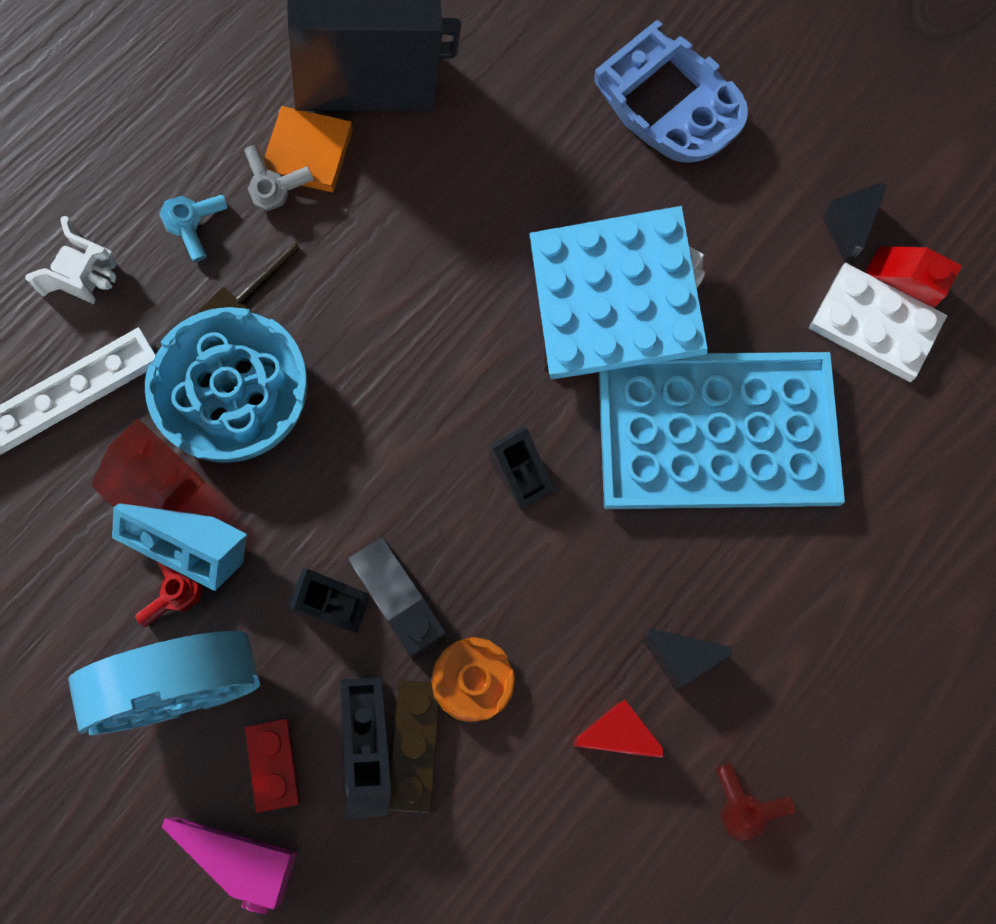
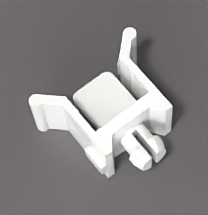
(77, 269)

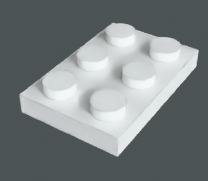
(878, 322)

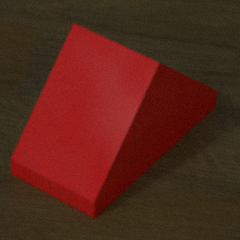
(620, 732)

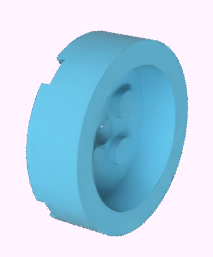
(162, 681)

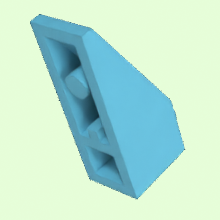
(182, 541)

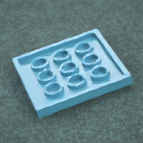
(617, 293)

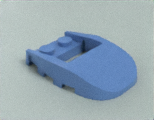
(700, 122)

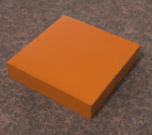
(310, 141)

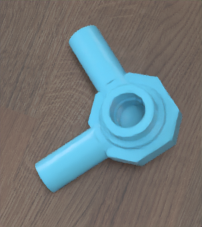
(183, 216)

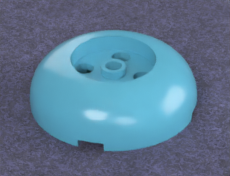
(214, 345)

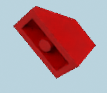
(914, 272)

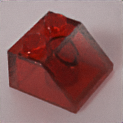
(145, 472)

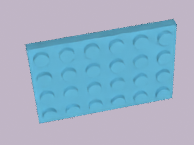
(721, 432)

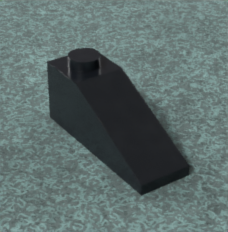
(398, 598)
(364, 749)

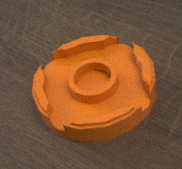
(472, 679)

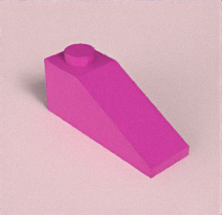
(239, 864)

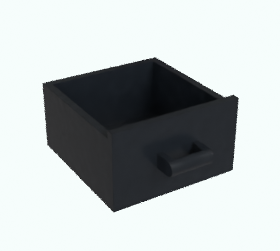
(368, 53)

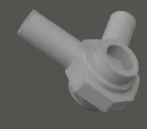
(269, 188)

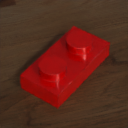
(272, 765)

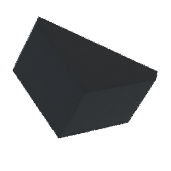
(852, 218)
(520, 467)
(328, 601)
(682, 656)

